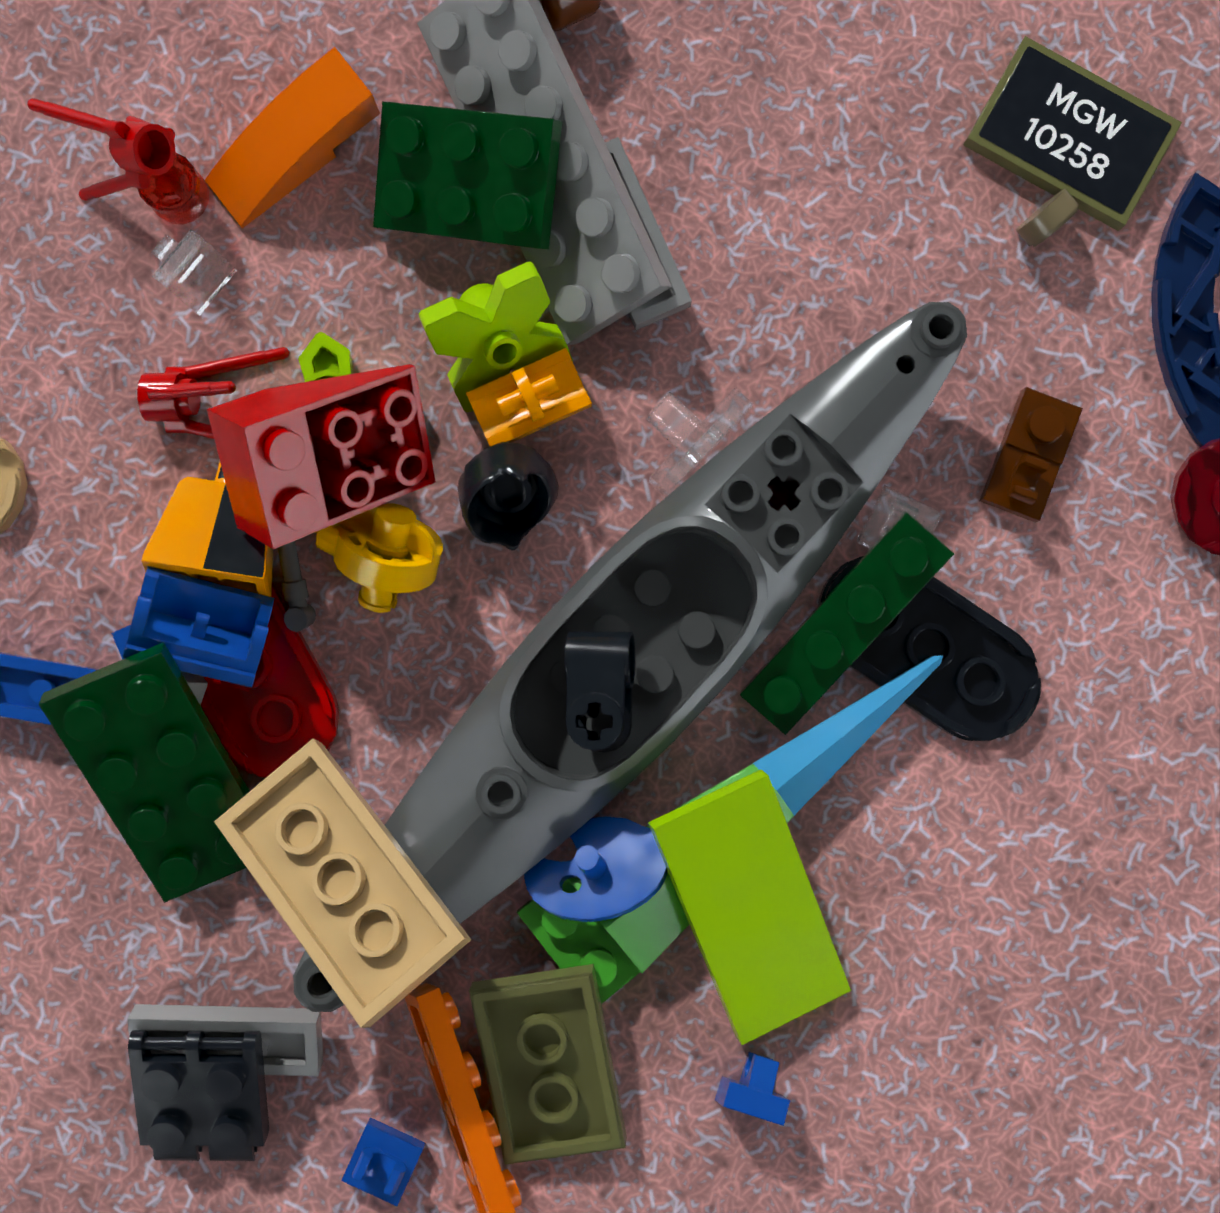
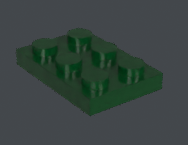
(467, 174)

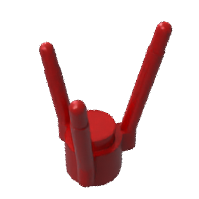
(134, 145)
(176, 394)

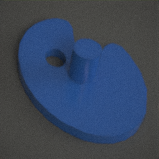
(616, 869)

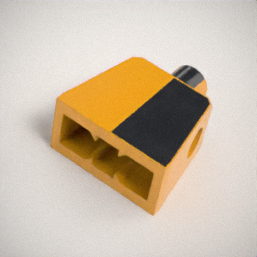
(203, 542)

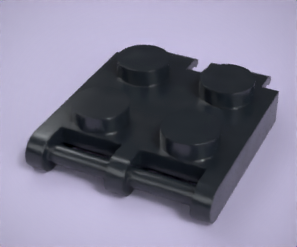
(199, 1096)

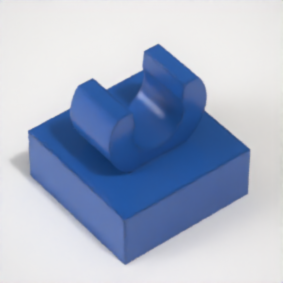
(383, 1161)

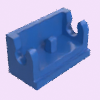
(203, 624)

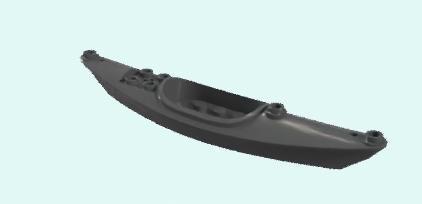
(699, 593)

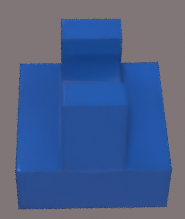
(754, 1091)

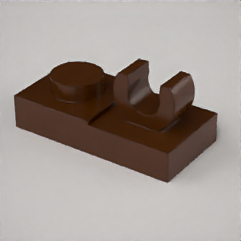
(1030, 454)

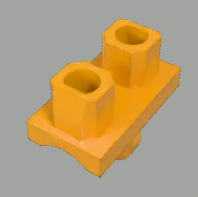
(529, 398)

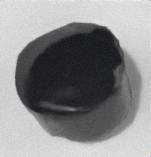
(506, 493)

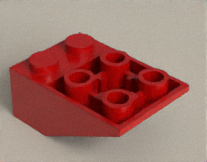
(321, 451)

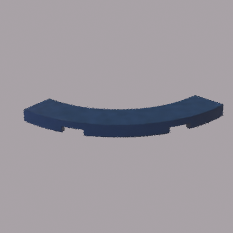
(1183, 307)

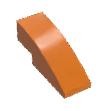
(292, 137)

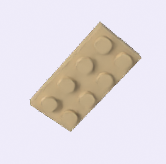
(342, 883)

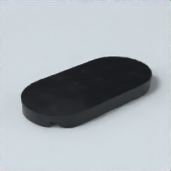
(979, 672)

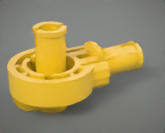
(400, 557)

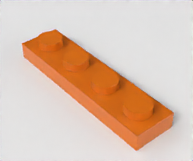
(454, 1081)

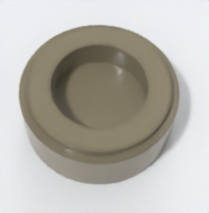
(1048, 218)

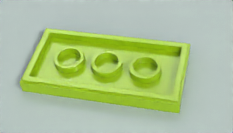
(750, 906)

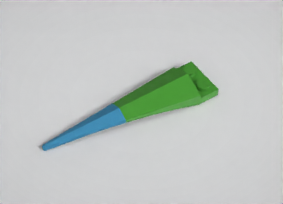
(797, 771)

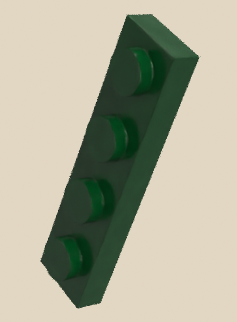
(846, 622)

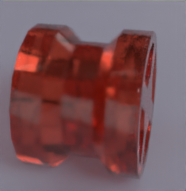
(193, 196)

